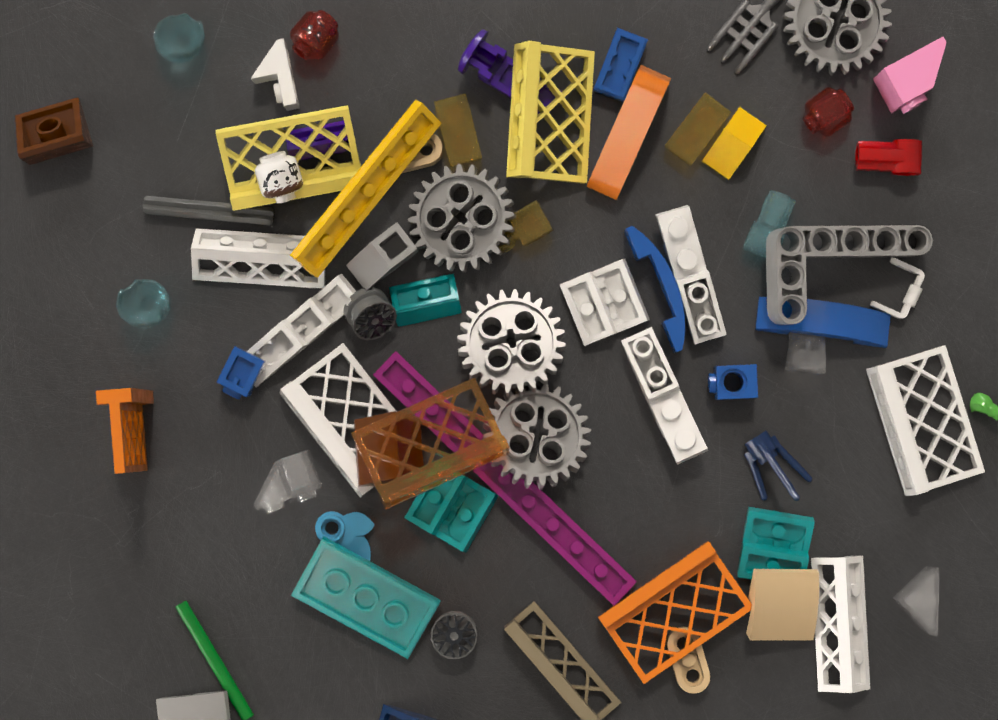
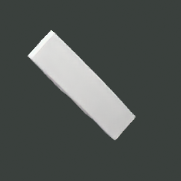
(302, 327)

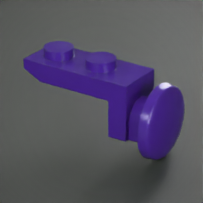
(495, 67)

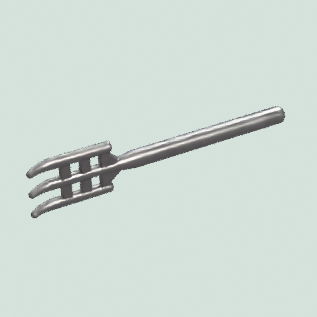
(761, 14)

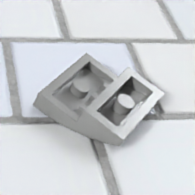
(194, 707)

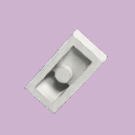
(278, 67)

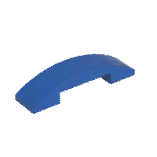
(644, 248)
(831, 320)

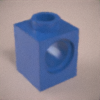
(748, 378)

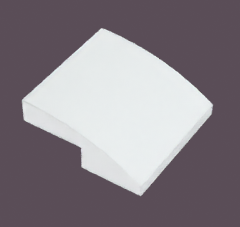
(604, 302)

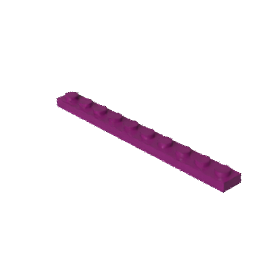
(528, 503)

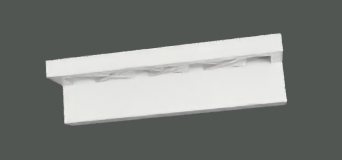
(257, 251)
(847, 624)

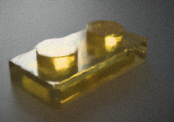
(697, 129)
(458, 130)

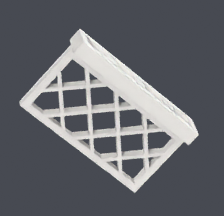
(319, 426)
(902, 435)

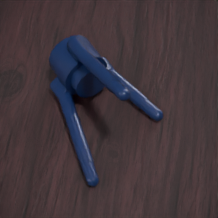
(763, 449)

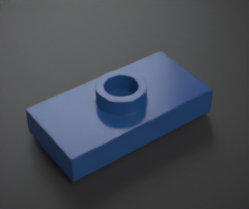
(620, 65)

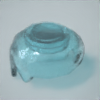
(179, 38)
(143, 303)

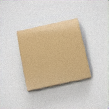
(783, 604)

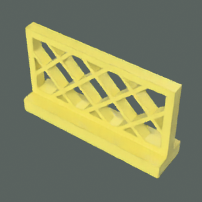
(526, 106)
(315, 181)

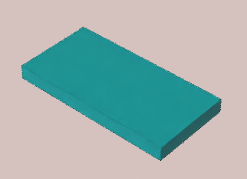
(365, 597)

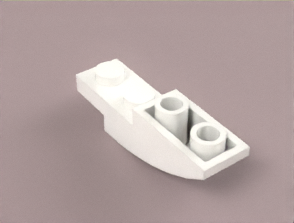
(691, 274)
(664, 396)

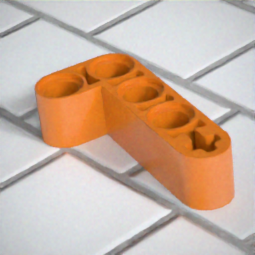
(628, 132)

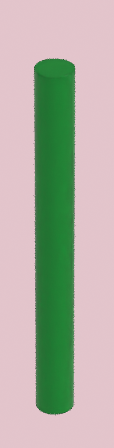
(214, 660)

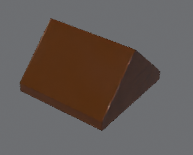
(52, 131)
(395, 449)

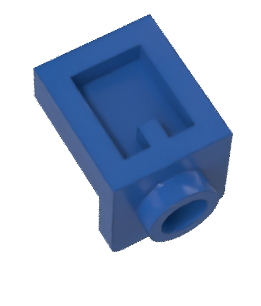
(240, 373)

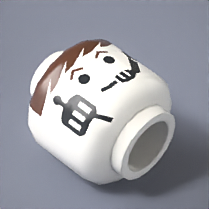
(279, 176)

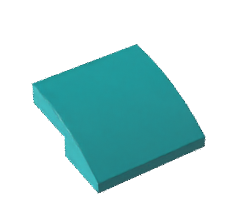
(453, 511)
(774, 541)

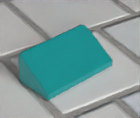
(425, 300)

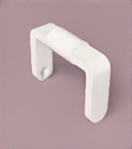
(912, 294)

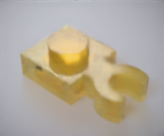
(529, 226)

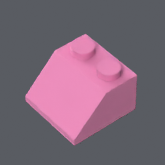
(910, 78)

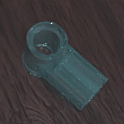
(773, 215)

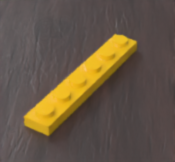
(366, 189)

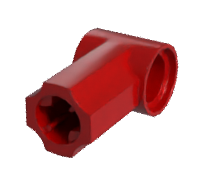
(899, 157)

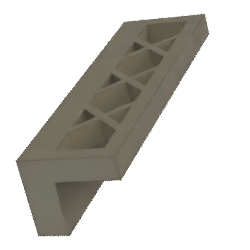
(551, 672)

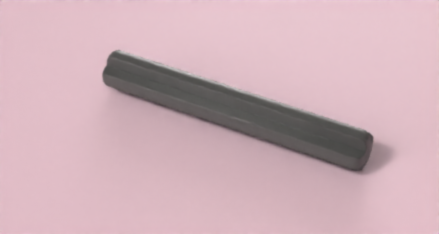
(207, 210)

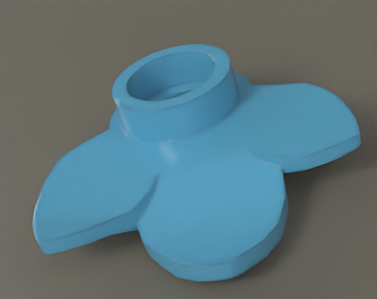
(350, 531)

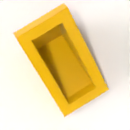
(734, 143)

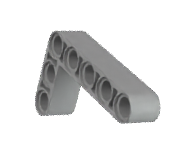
(832, 247)

